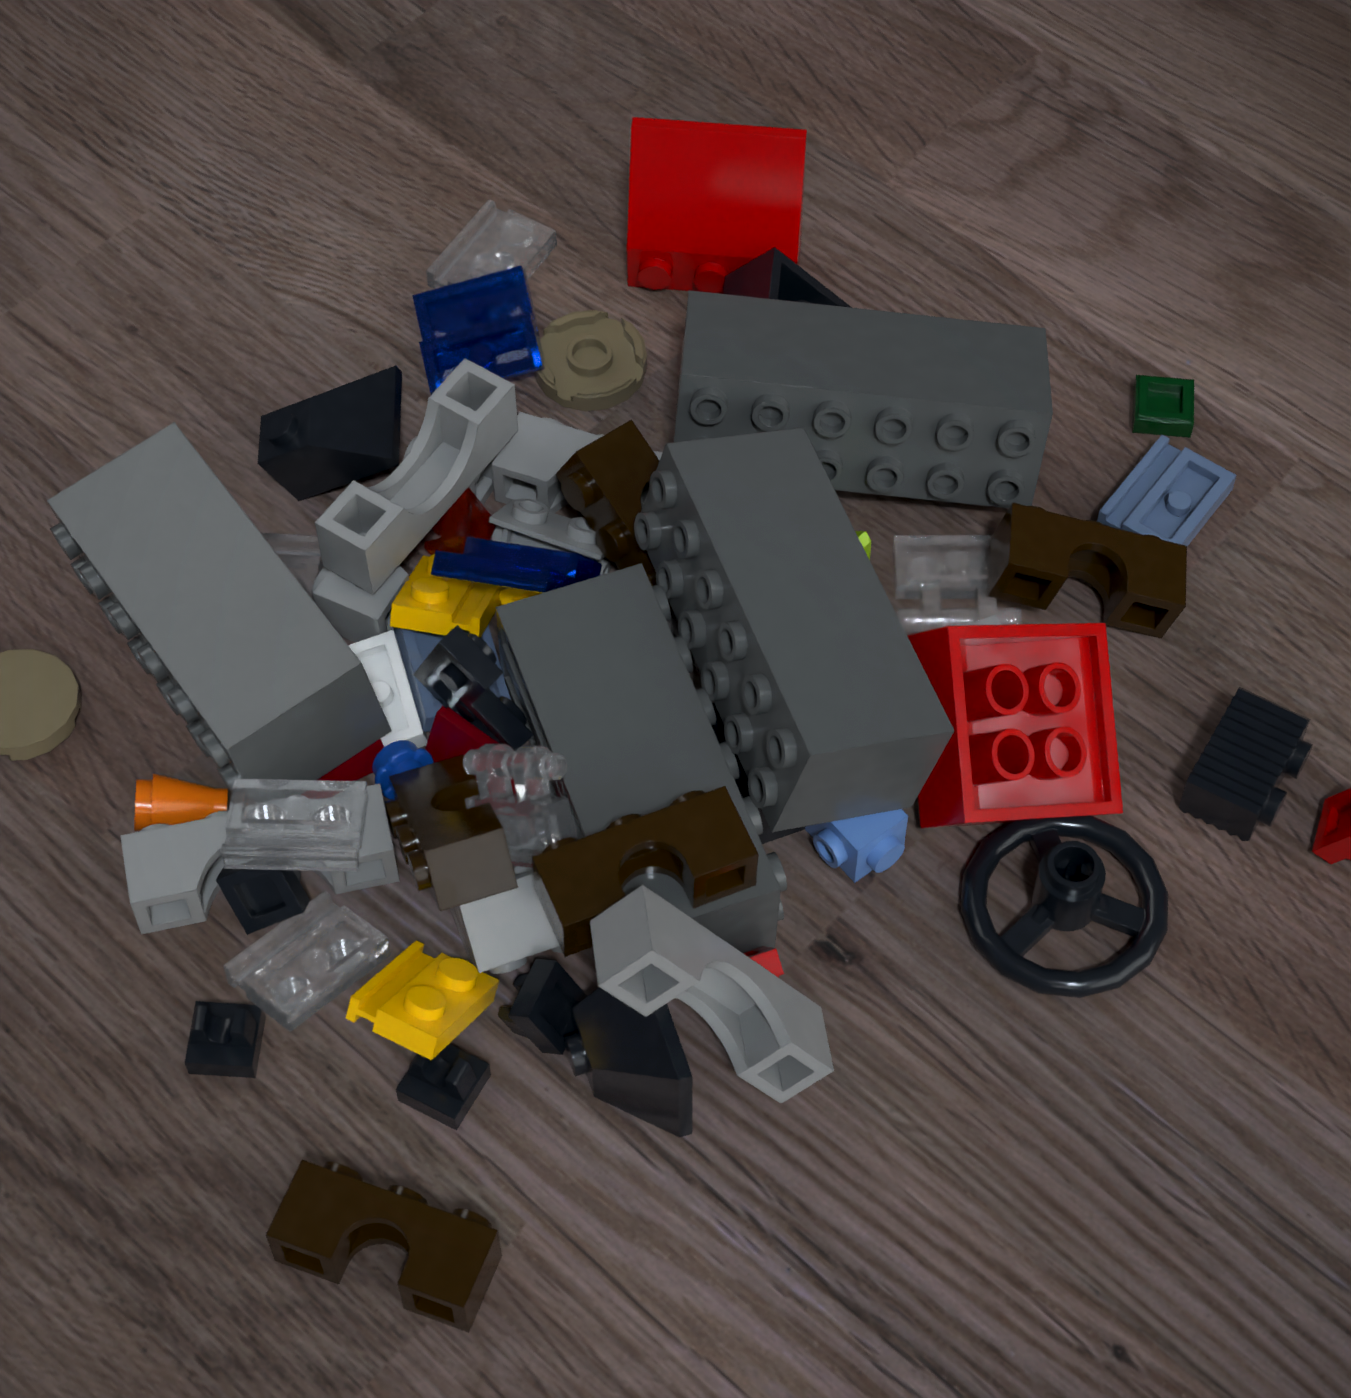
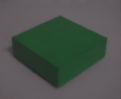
(1163, 406)

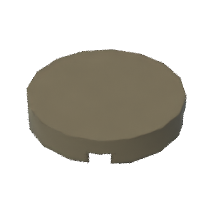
(591, 361)
(35, 703)

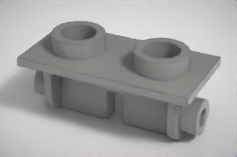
(532, 524)

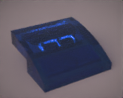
(483, 321)
(514, 566)

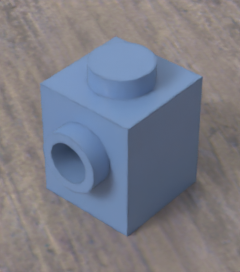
(861, 842)

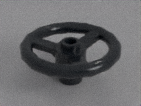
(1066, 899)

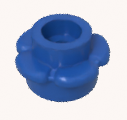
(397, 758)

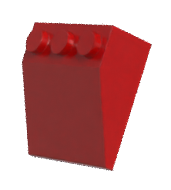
(710, 200)
(1026, 723)

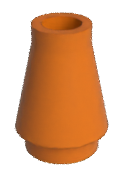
(175, 801)

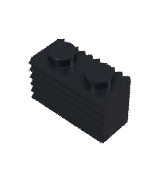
(1244, 765)

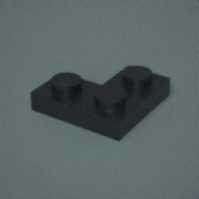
(460, 678)

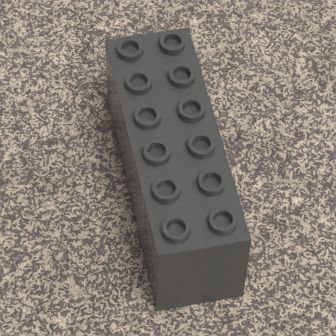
(880, 393)
(216, 615)
(790, 629)
(619, 704)

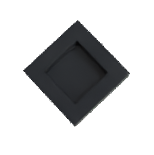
(263, 896)
(544, 1006)
(225, 1039)
(444, 1085)

